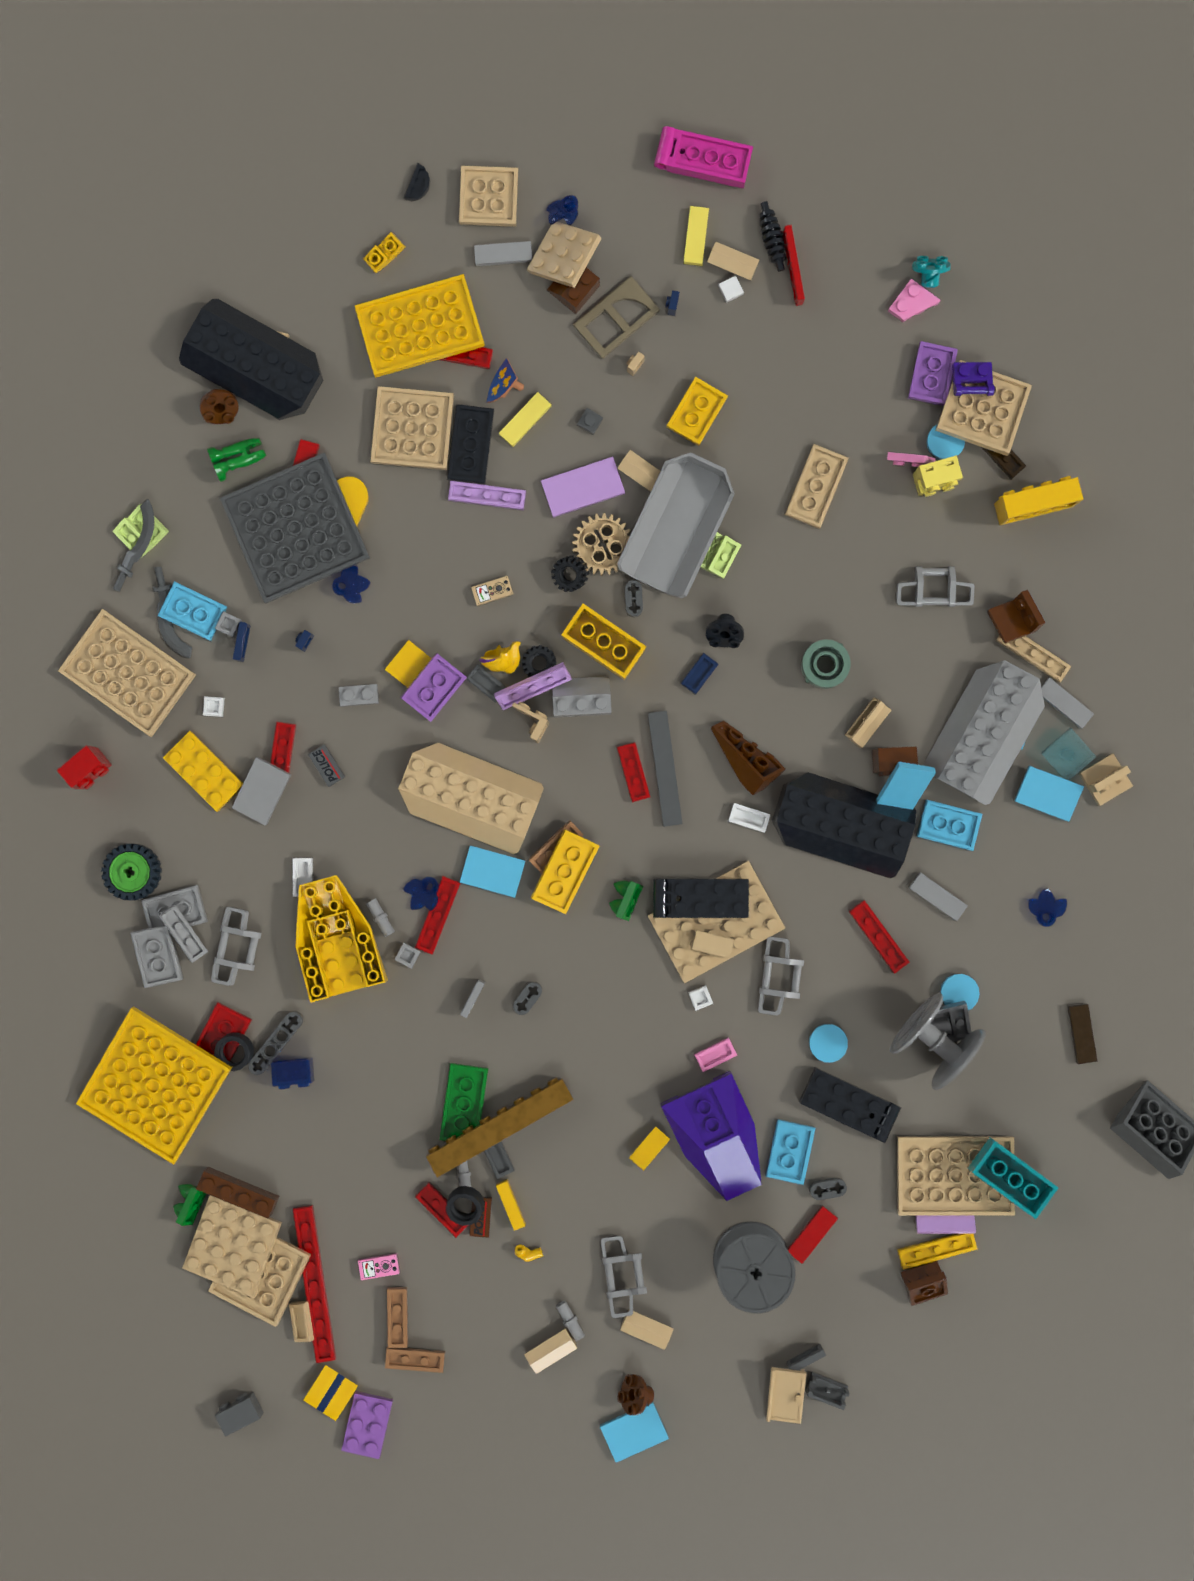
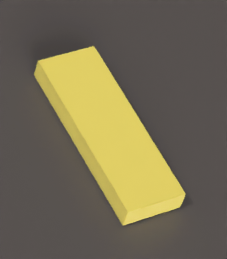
(696, 236)
(525, 419)

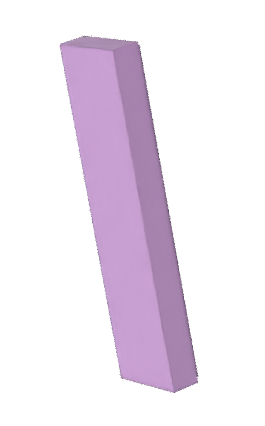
(487, 495)
(533, 686)

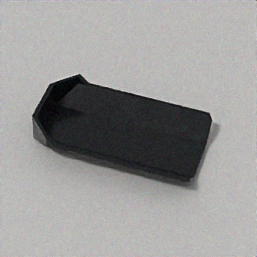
(251, 360)
(843, 824)

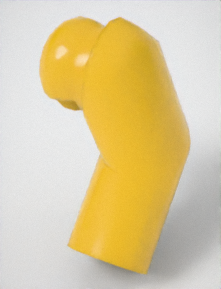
(526, 1254)

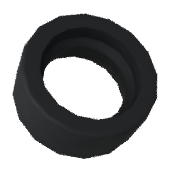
(245, 1043)
(460, 1217)

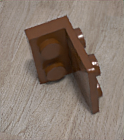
(1016, 617)

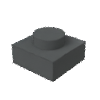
(590, 421)

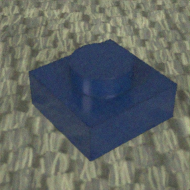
(672, 302)
(303, 640)

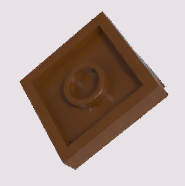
(925, 1283)

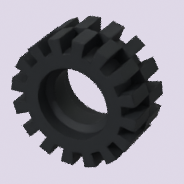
(581, 573)
(532, 653)

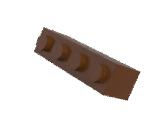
(237, 1192)

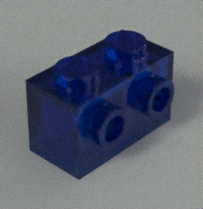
(292, 1072)

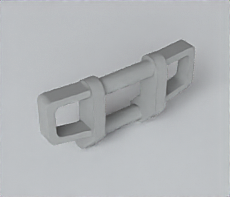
(919, 582)
(242, 931)
(794, 993)
(612, 1292)

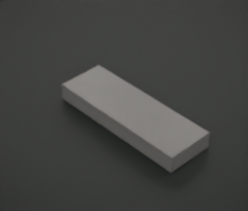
(503, 253)
(1066, 703)
(938, 896)
(183, 933)

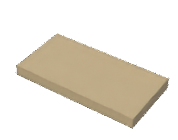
(816, 486)

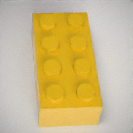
(1039, 500)
(603, 641)

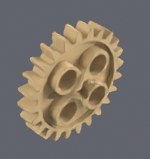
(587, 552)

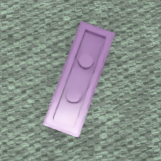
(945, 1224)

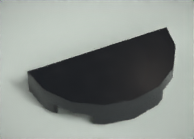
(418, 185)

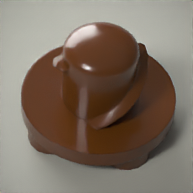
(219, 407)
(635, 1395)

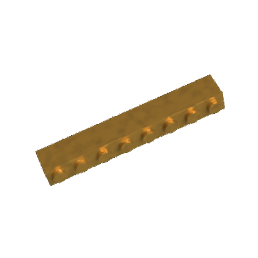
(499, 1127)

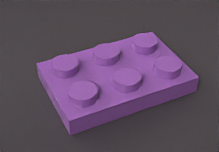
(932, 373)
(433, 687)
(367, 1425)

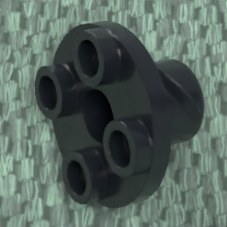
(724, 632)

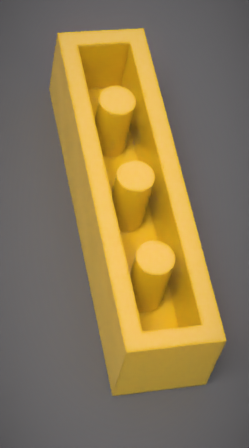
(510, 1204)

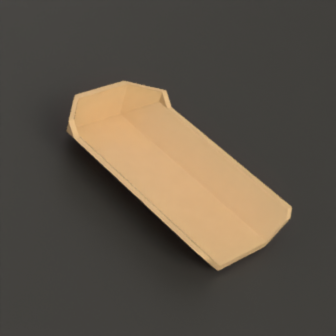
(470, 796)

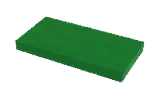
(463, 1099)

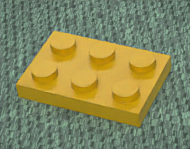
(697, 411)

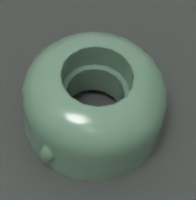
(840, 659)

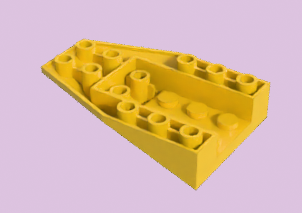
(334, 941)

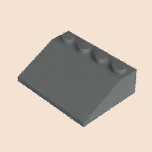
(1157, 1130)

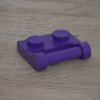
(972, 373)

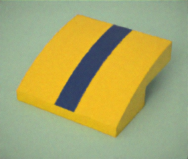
(330, 1393)

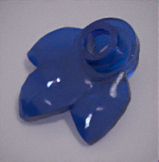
(563, 209)
(353, 585)
(421, 895)
(1047, 904)

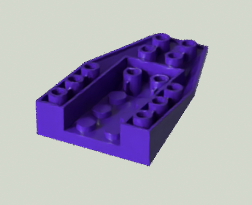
(717, 1135)

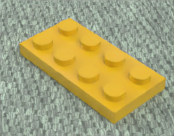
(203, 771)
(565, 871)

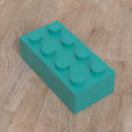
(1012, 1178)

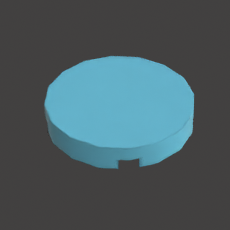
(943, 445)
(960, 988)
(828, 1043)

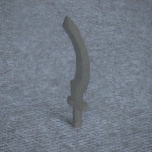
(140, 546)
(165, 626)

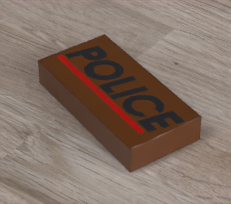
(482, 1226)

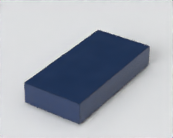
(241, 642)
(699, 673)

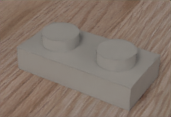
(358, 695)

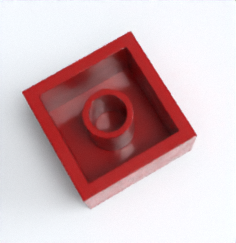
(84, 768)

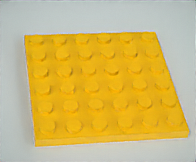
(153, 1085)

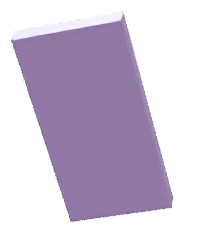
(583, 487)

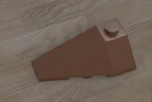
(749, 763)

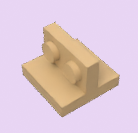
(1106, 779)

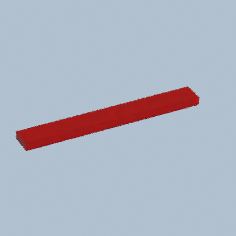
(315, 1284)

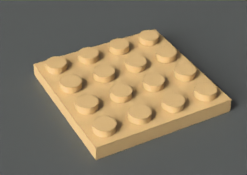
(986, 419)
(412, 428)
(231, 1246)
(275, 1287)

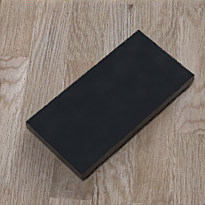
(470, 444)

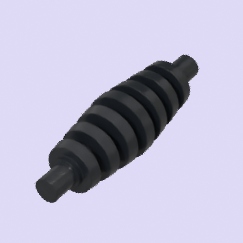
(772, 236)

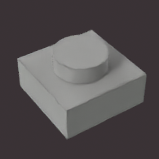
(228, 624)
(407, 955)

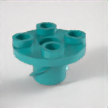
(931, 269)

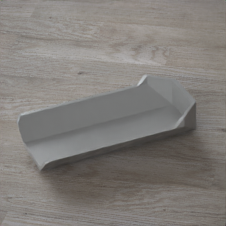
(677, 524)
(987, 730)

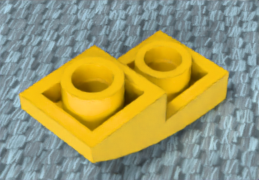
(384, 253)
(649, 1148)

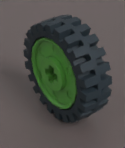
(140, 860)

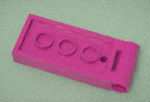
(703, 157)

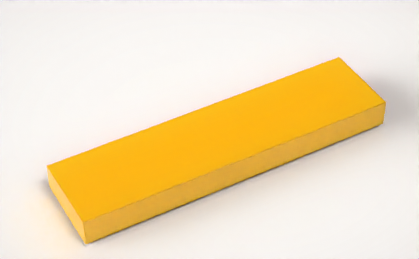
(936, 1249)

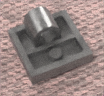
(953, 1020)

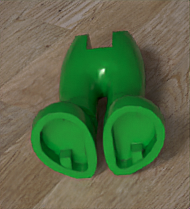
(245, 459)

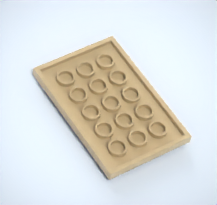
(127, 673)
(679, 933)
(937, 1181)

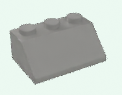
(582, 697)

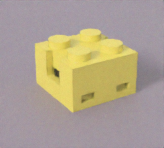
(937, 476)

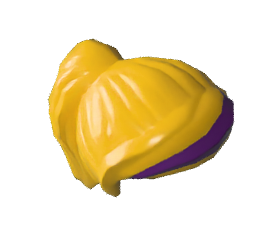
(502, 659)

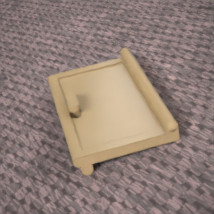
(783, 1400)

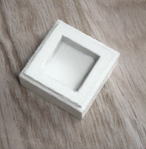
(731, 289)
(213, 706)
(700, 998)

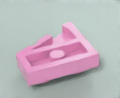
(912, 301)
(916, 460)

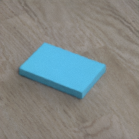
(192, 611)
(905, 785)
(1049, 793)
(949, 825)
(492, 871)
(790, 1151)
(632, 1434)

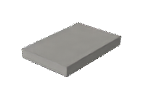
(261, 791)
(187, 901)
(156, 956)

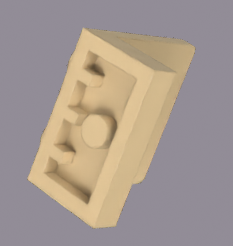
(537, 730)

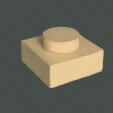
(635, 363)

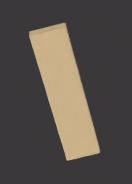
(1038, 657)

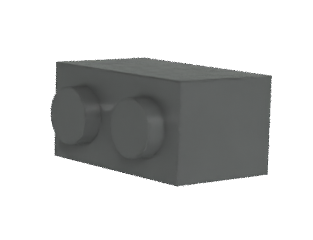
(239, 1413)

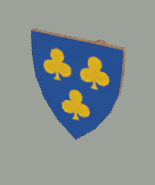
(503, 382)

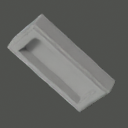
(472, 998)

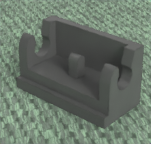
(827, 1390)

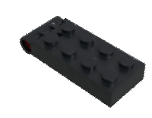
(701, 898)
(849, 1105)

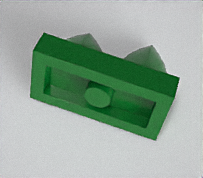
(630, 891)
(187, 1211)

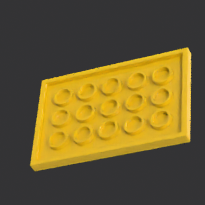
(419, 325)

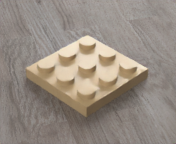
(488, 196)
(564, 254)

